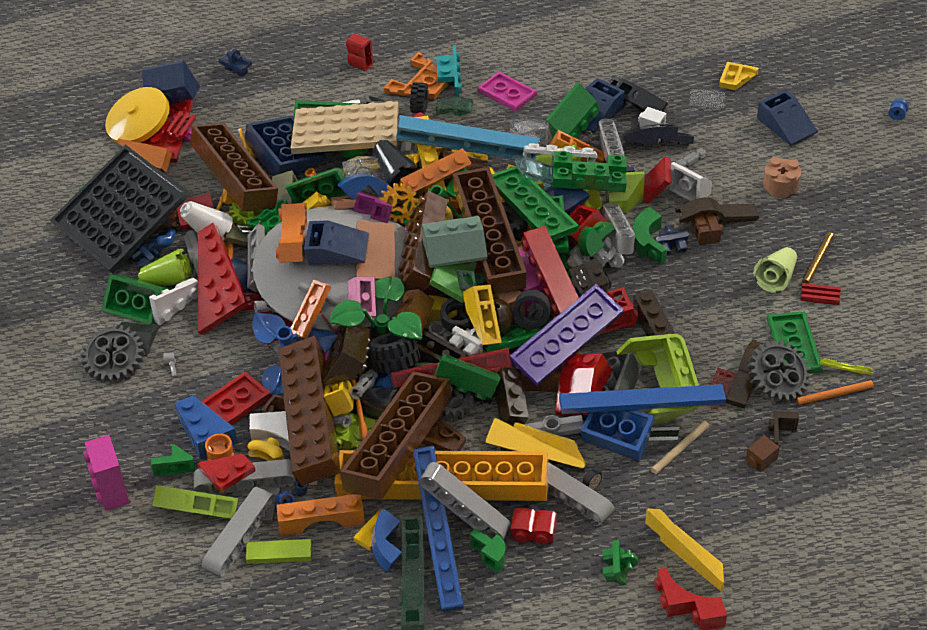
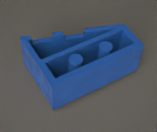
(202, 423)

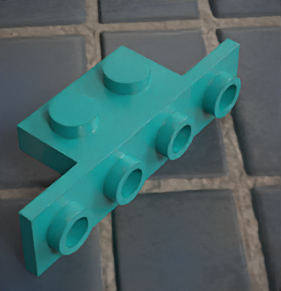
(447, 70)

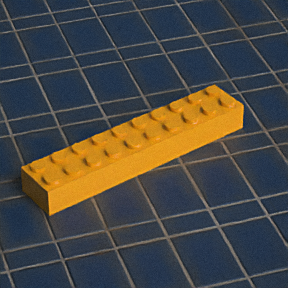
(487, 473)

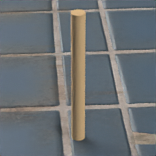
(679, 447)

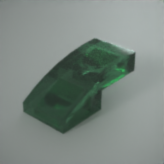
(454, 104)
(468, 279)

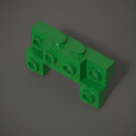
(589, 175)

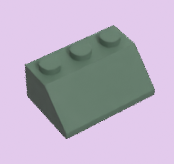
(454, 241)

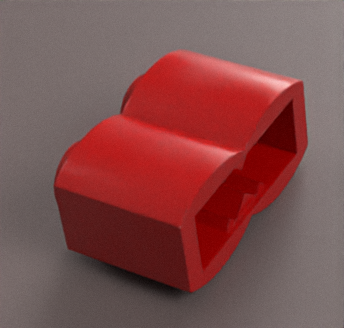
(359, 52)
(533, 526)

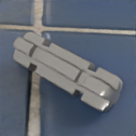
(692, 158)

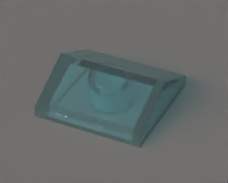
(534, 169)

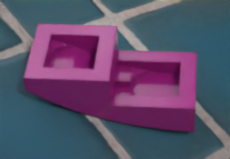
(373, 206)

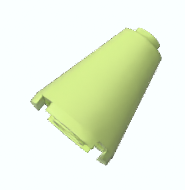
(776, 270)

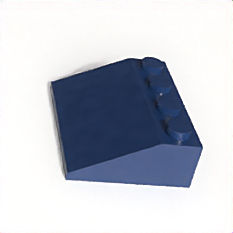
(272, 146)

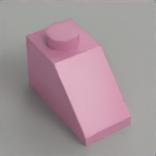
(363, 290)

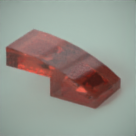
(725, 378)

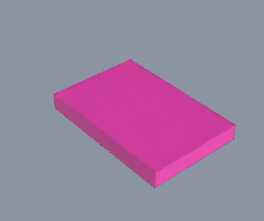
(507, 91)

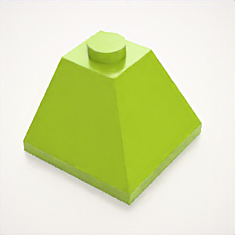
(633, 193)

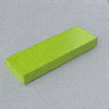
(278, 551)

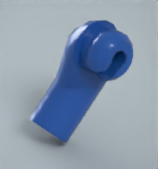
(166, 240)

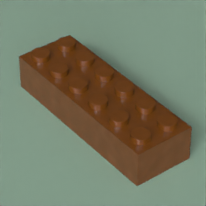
(414, 267)

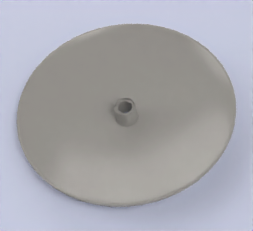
(280, 281)

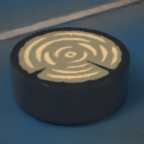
(592, 479)

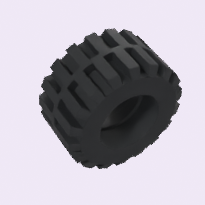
(392, 353)

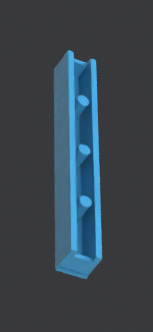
(466, 137)

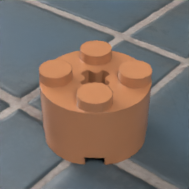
(782, 177)

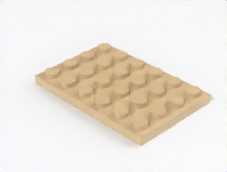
(344, 127)

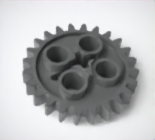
(130, 353)
(763, 372)

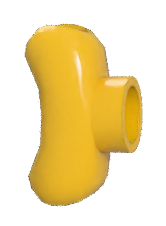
(266, 450)

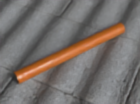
(834, 392)

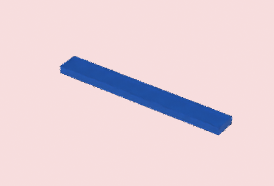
(642, 399)
(439, 538)

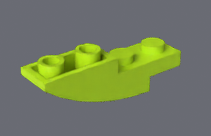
(195, 502)

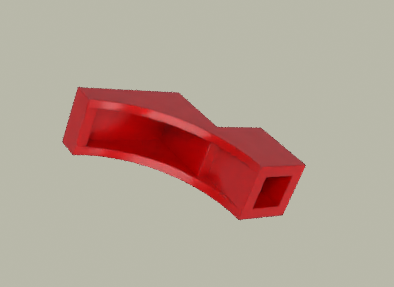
(705, 611)

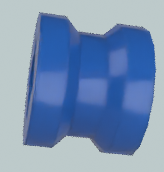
(898, 104)

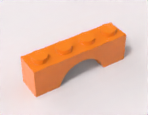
(435, 172)
(297, 516)

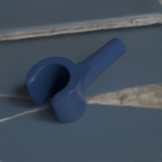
(299, 490)

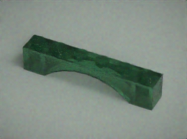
(412, 573)

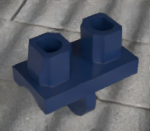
(234, 61)
(673, 238)
(153, 250)

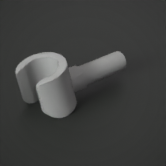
(169, 358)

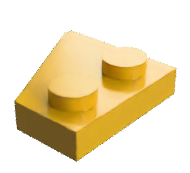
(736, 75)

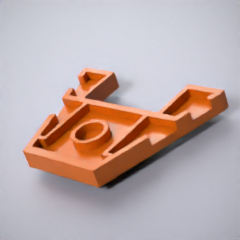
(427, 75)

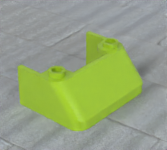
(671, 365)

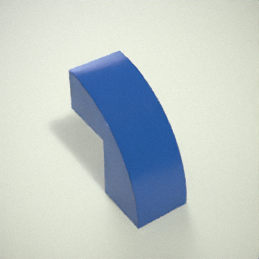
(356, 183)
(384, 551)

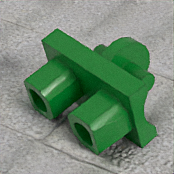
(621, 560)

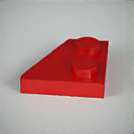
(227, 470)

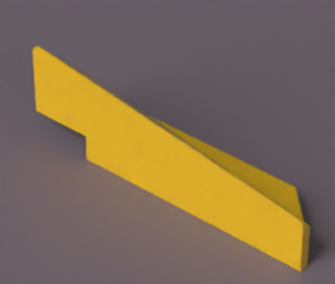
(529, 439)
(686, 547)

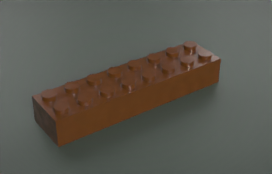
(234, 167)
(480, 197)
(307, 413)
(395, 436)

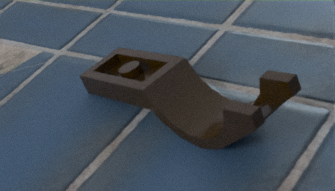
(727, 212)
(741, 387)

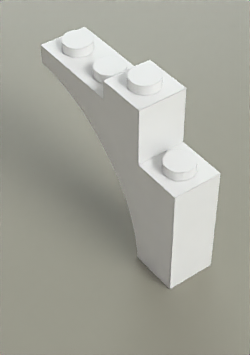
(271, 425)

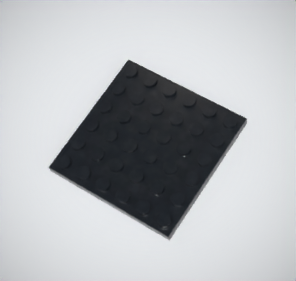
(119, 208)

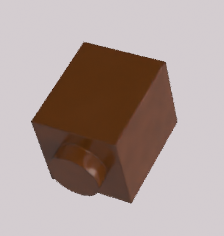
(762, 453)

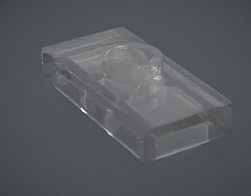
(707, 99)

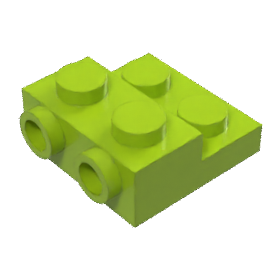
(350, 437)

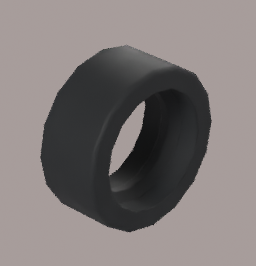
(536, 296)
(449, 306)

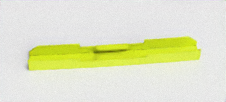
(847, 367)

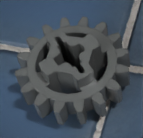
(458, 405)

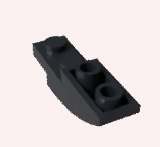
(638, 96)
(650, 134)

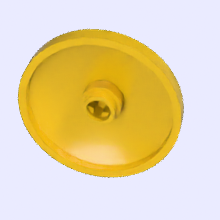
(137, 115)

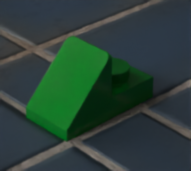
(178, 463)

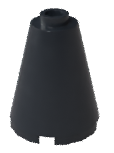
(393, 162)
(376, 400)

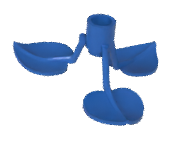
(270, 326)

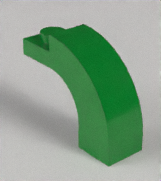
(644, 226)

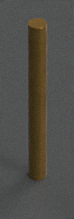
(818, 258)

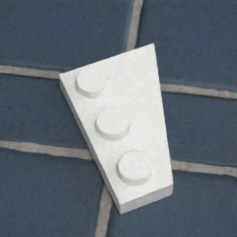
(173, 300)

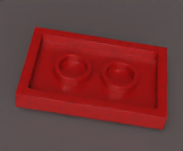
(237, 398)

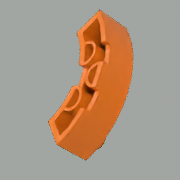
(292, 236)

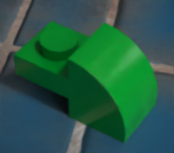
(591, 238)
(492, 550)

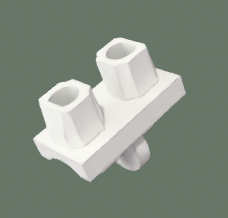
(609, 254)
(467, 339)

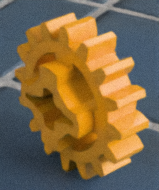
(405, 198)

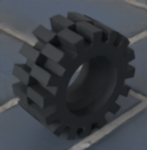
(419, 97)

